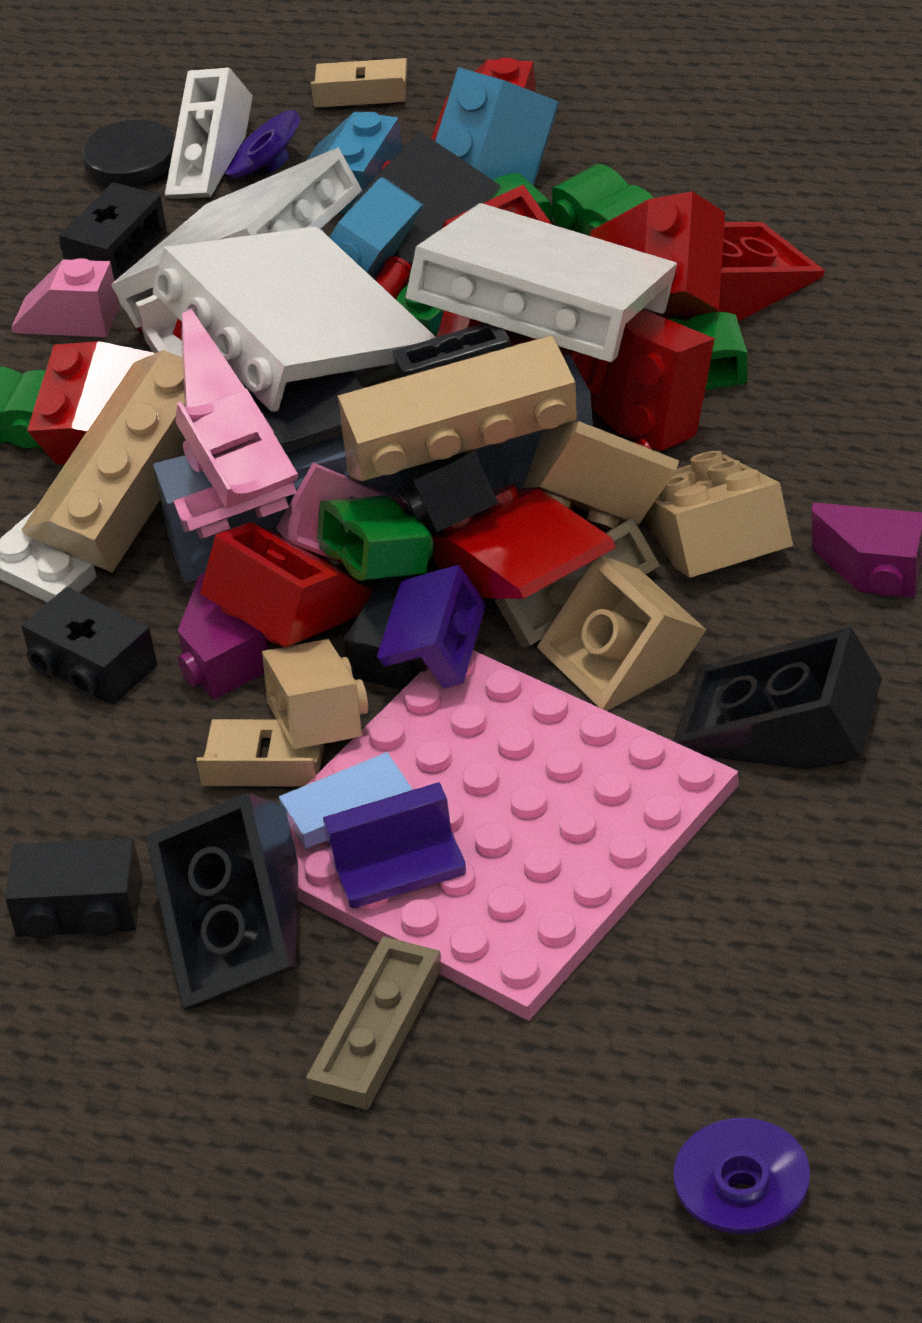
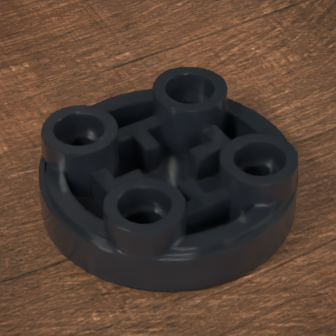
(128, 152)

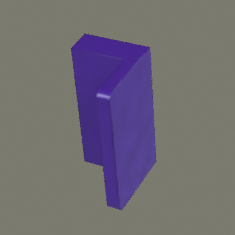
(435, 620)
(393, 845)

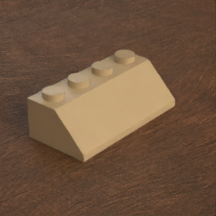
(456, 408)
(110, 477)

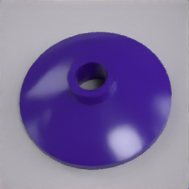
(265, 146)
(735, 1154)

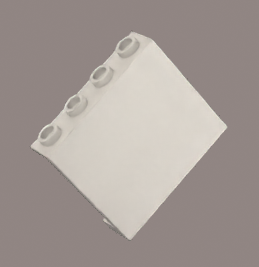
(285, 201)
(538, 279)
(285, 307)

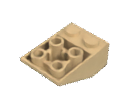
(718, 515)

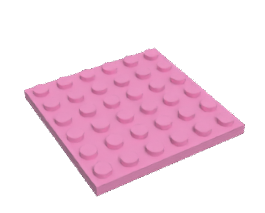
(552, 812)

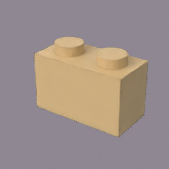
(313, 693)

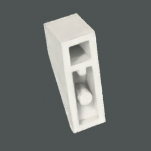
(208, 132)

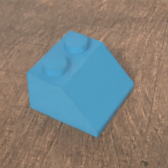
(496, 125)
(366, 144)

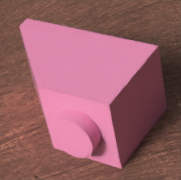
(71, 301)

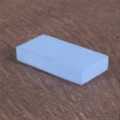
(341, 791)

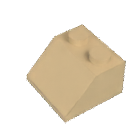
(598, 473)
(619, 634)

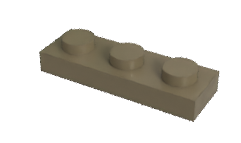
(534, 615)
(374, 1023)

